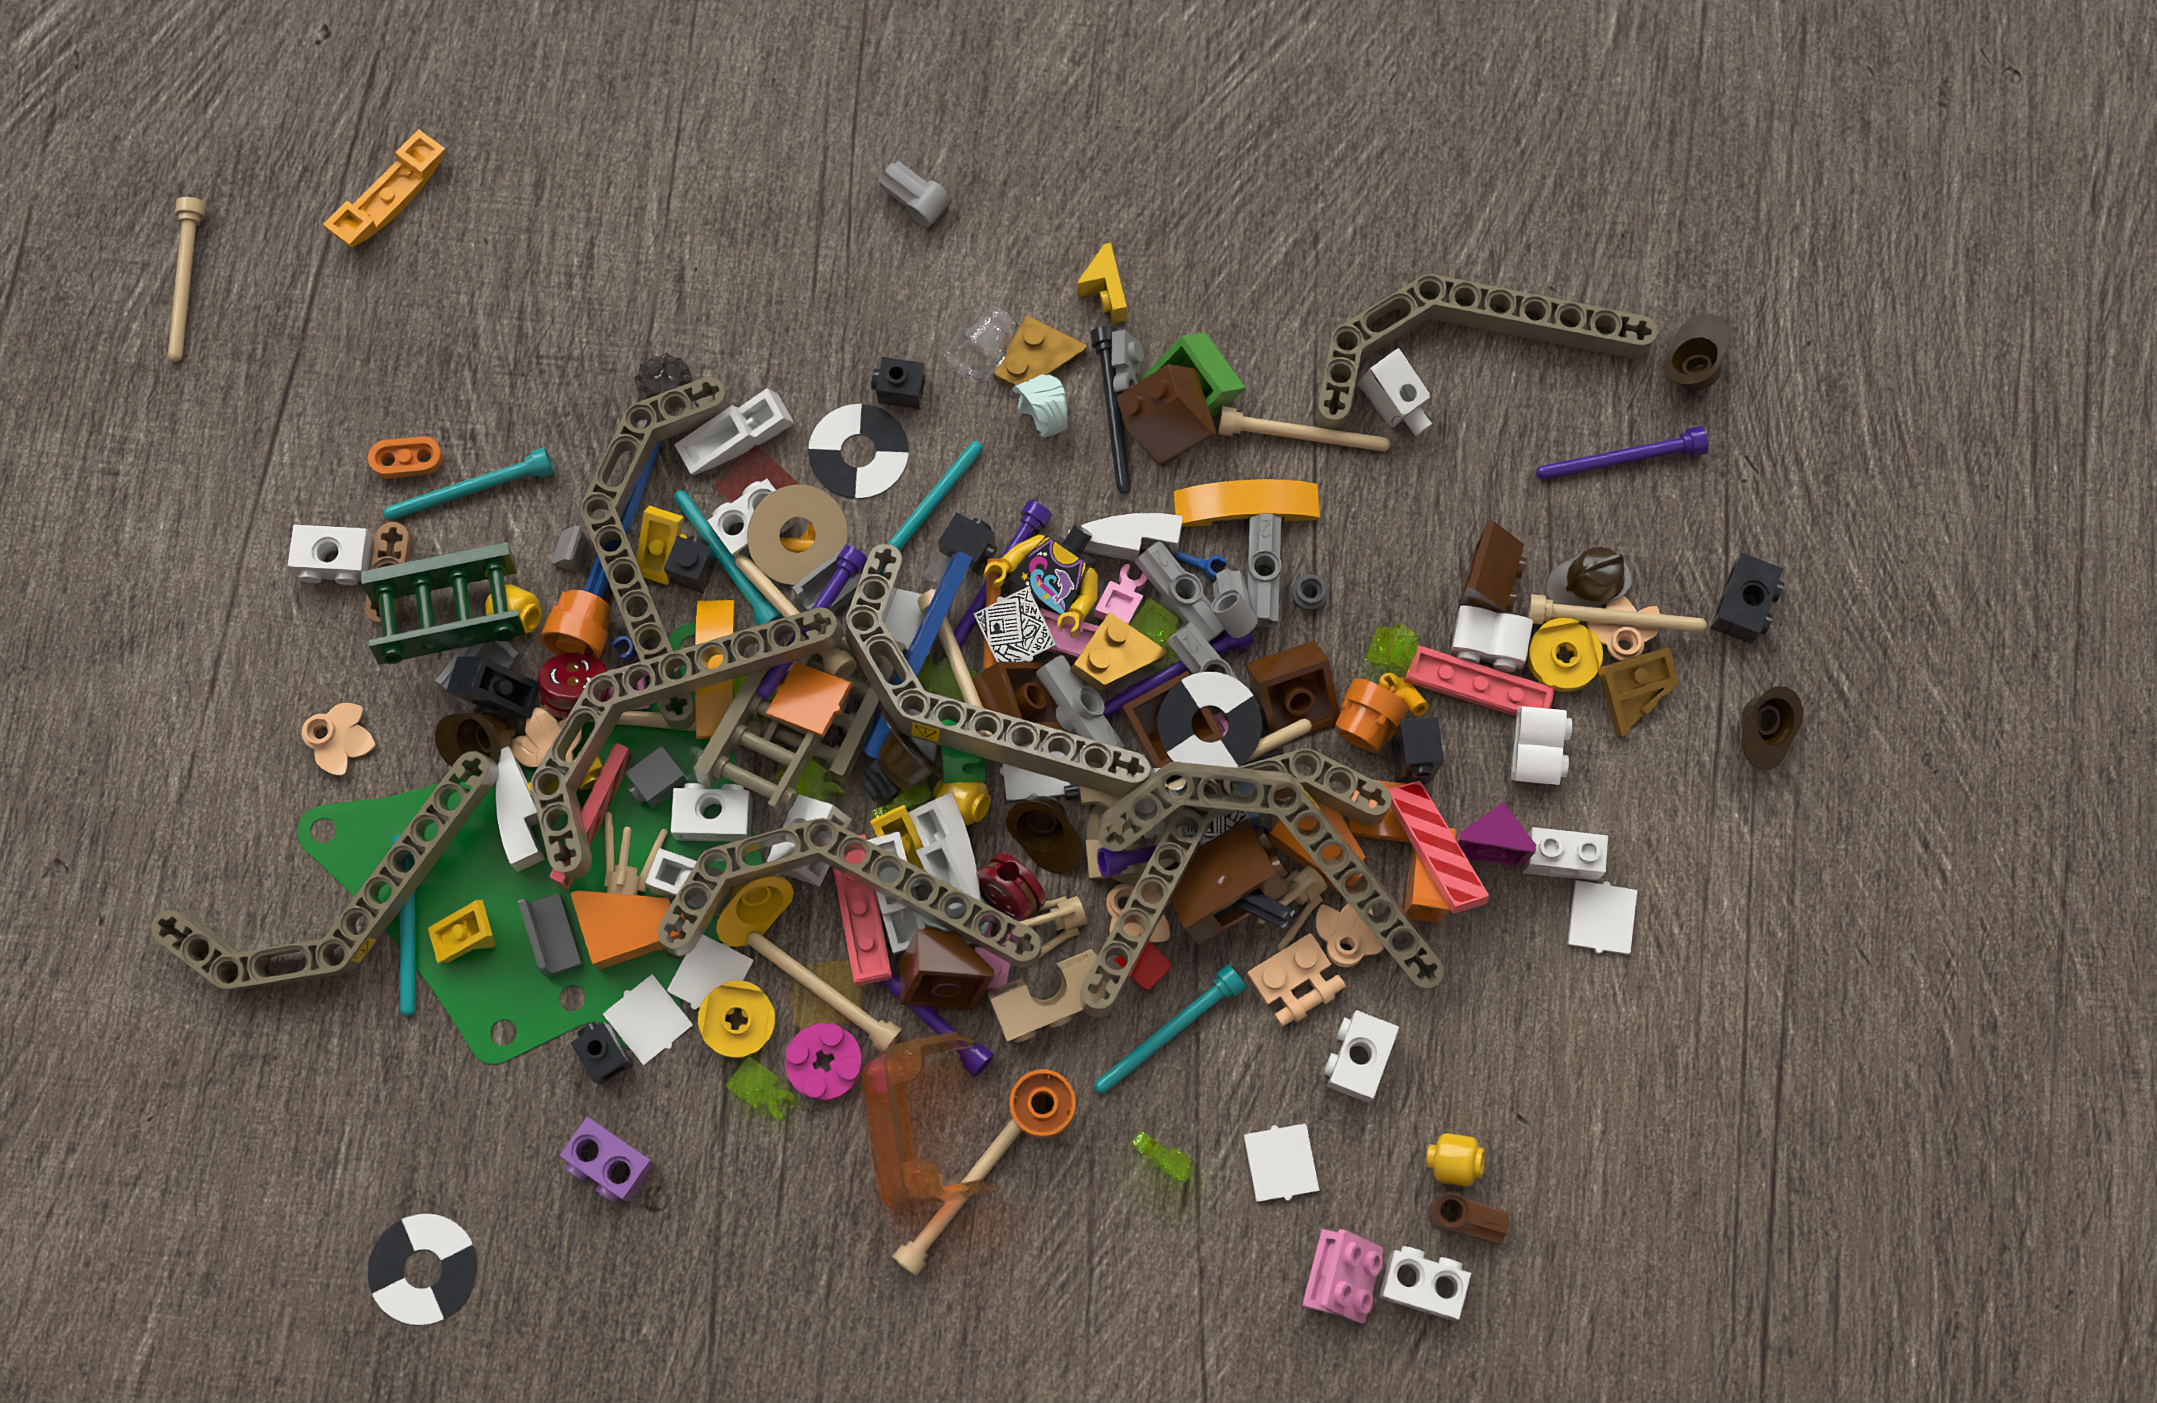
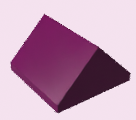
(1497, 839)

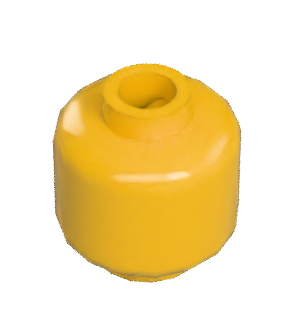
(524, 602)
(970, 797)
(1456, 1159)

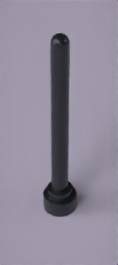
(1102, 341)

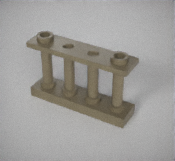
(855, 726)
(734, 732)

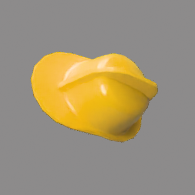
(753, 908)

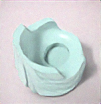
(1045, 401)

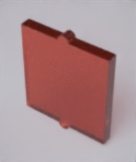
(749, 469)

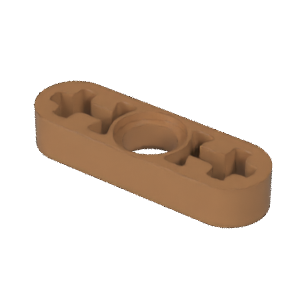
(402, 550)

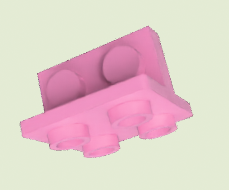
(1343, 1275)

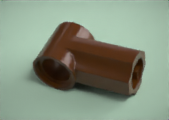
(1471, 1219)

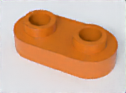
(407, 457)

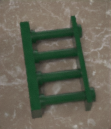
(436, 573)

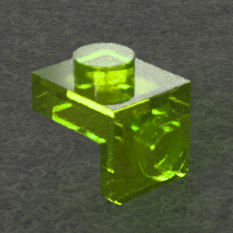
(1393, 647)

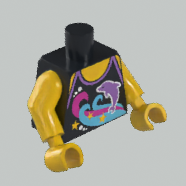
(1055, 574)

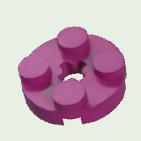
(803, 1053)

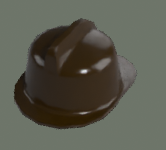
(1698, 352)
(1589, 579)
(1770, 726)
(472, 732)
(903, 759)
(1045, 833)

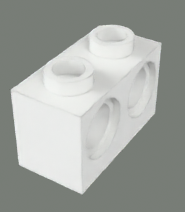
(741, 512)
(1422, 1294)

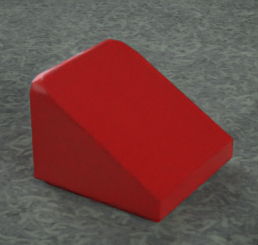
(1149, 967)

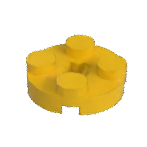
(1575, 639)
(723, 1001)

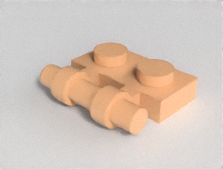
(1290, 969)

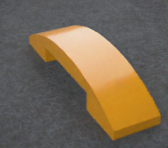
(390, 193)
(1247, 498)
(713, 621)

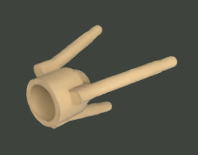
(623, 878)
(1303, 888)
(1065, 915)

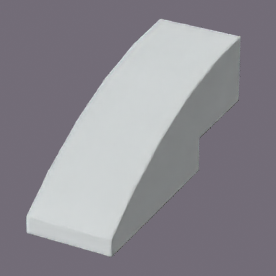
(734, 432)
(1126, 534)
(516, 813)
(946, 847)
(898, 919)

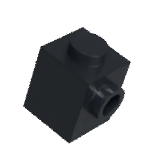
(899, 382)
(970, 537)
(690, 563)
(601, 1052)

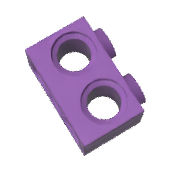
(611, 1154)

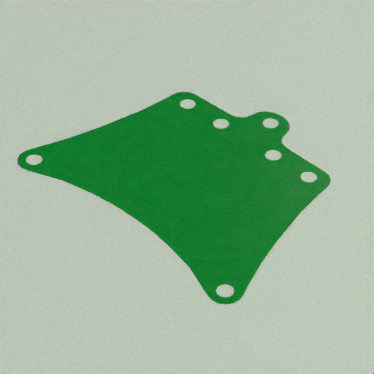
(505, 979)

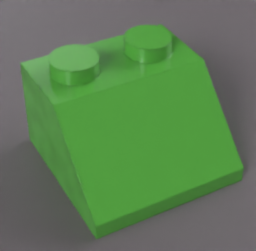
(1215, 375)

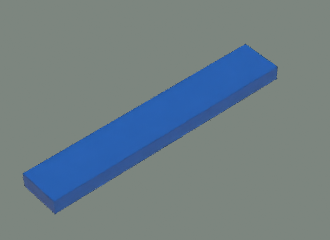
(923, 639)

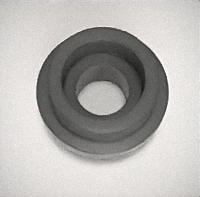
(1313, 582)

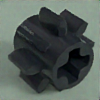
(879, 784)

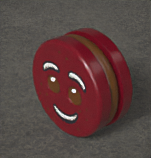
(564, 680)
(1010, 887)

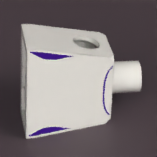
(1396, 392)

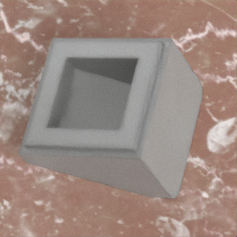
(570, 548)

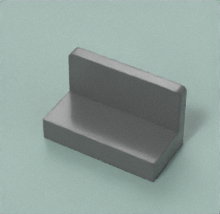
(551, 935)

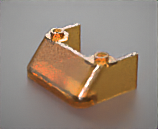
(900, 1177)

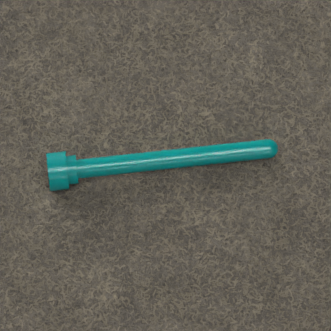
(536, 464)
(935, 496)
(762, 610)
(407, 946)
(1225, 985)

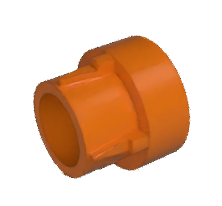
(577, 624)
(1369, 715)
(1042, 1125)

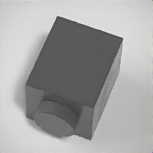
(655, 778)

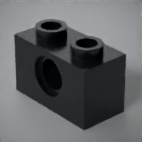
(1737, 617)
(493, 687)
(1417, 750)

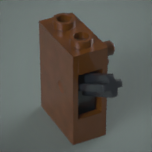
(1230, 882)

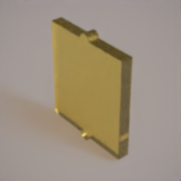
(811, 1009)

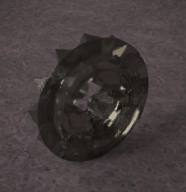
(653, 369)

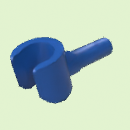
(1202, 563)
(631, 653)

